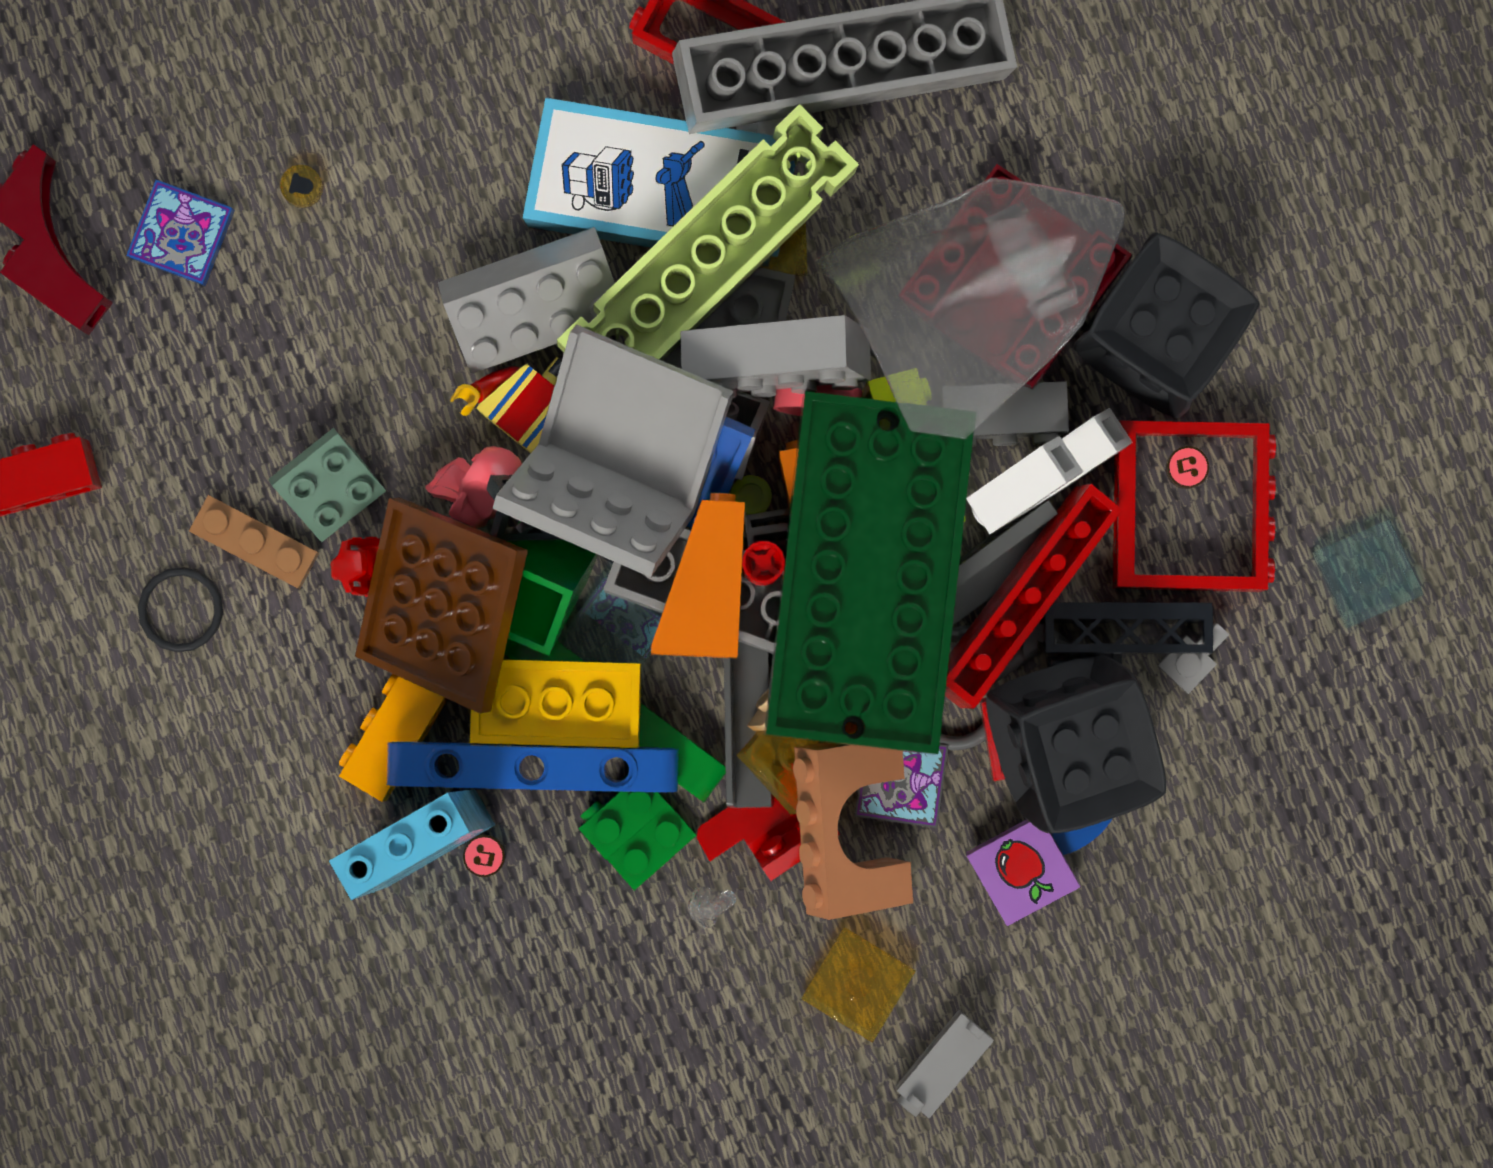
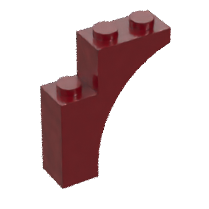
(39, 261)

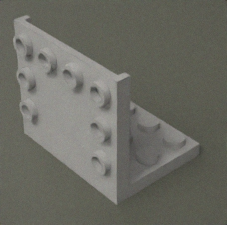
(619, 453)

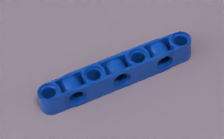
(500, 767)

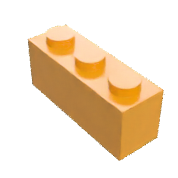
(403, 717)

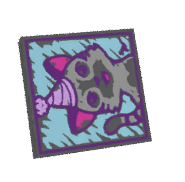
(911, 799)

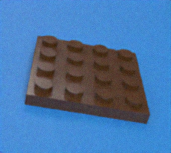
(440, 604)

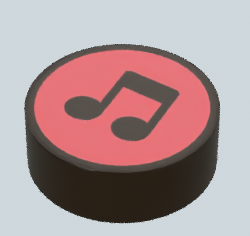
(1187, 467)
(484, 855)

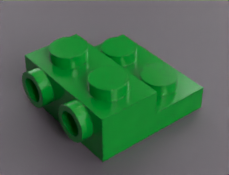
(636, 833)

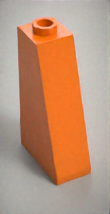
(706, 590)

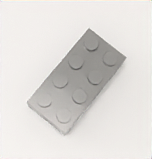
(525, 299)
(779, 355)

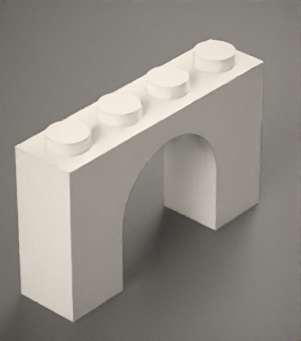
(1048, 471)

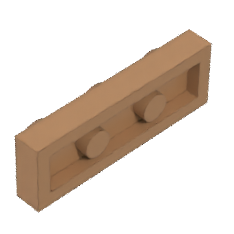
(254, 542)

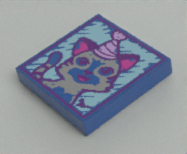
(180, 232)

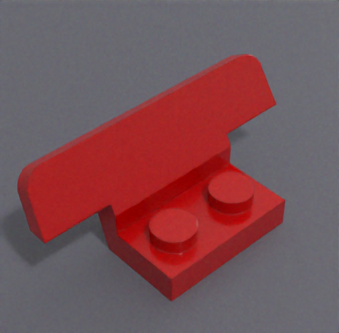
(768, 832)

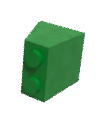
(548, 591)

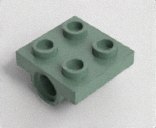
(327, 484)

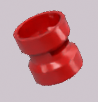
(766, 557)

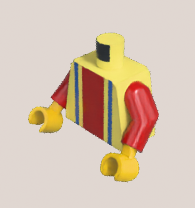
(513, 400)

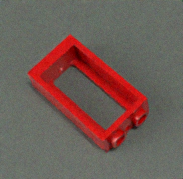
(648, 20)

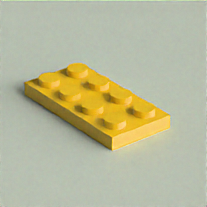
(563, 705)

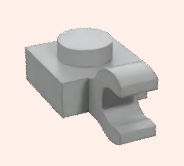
(1191, 669)

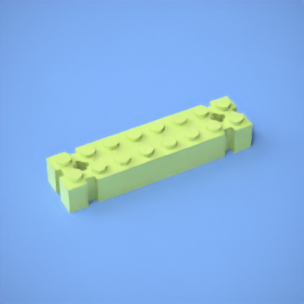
(721, 239)

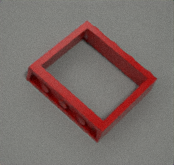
(1262, 525)

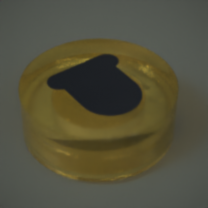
(301, 186)

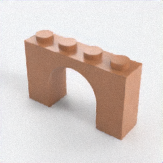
(832, 883)

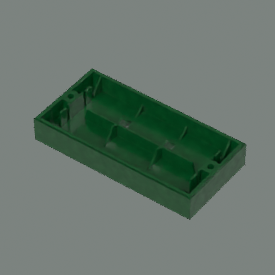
(868, 578)

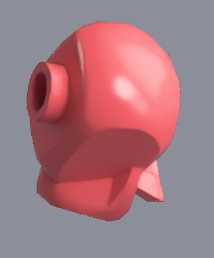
(467, 484)

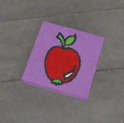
(1022, 871)

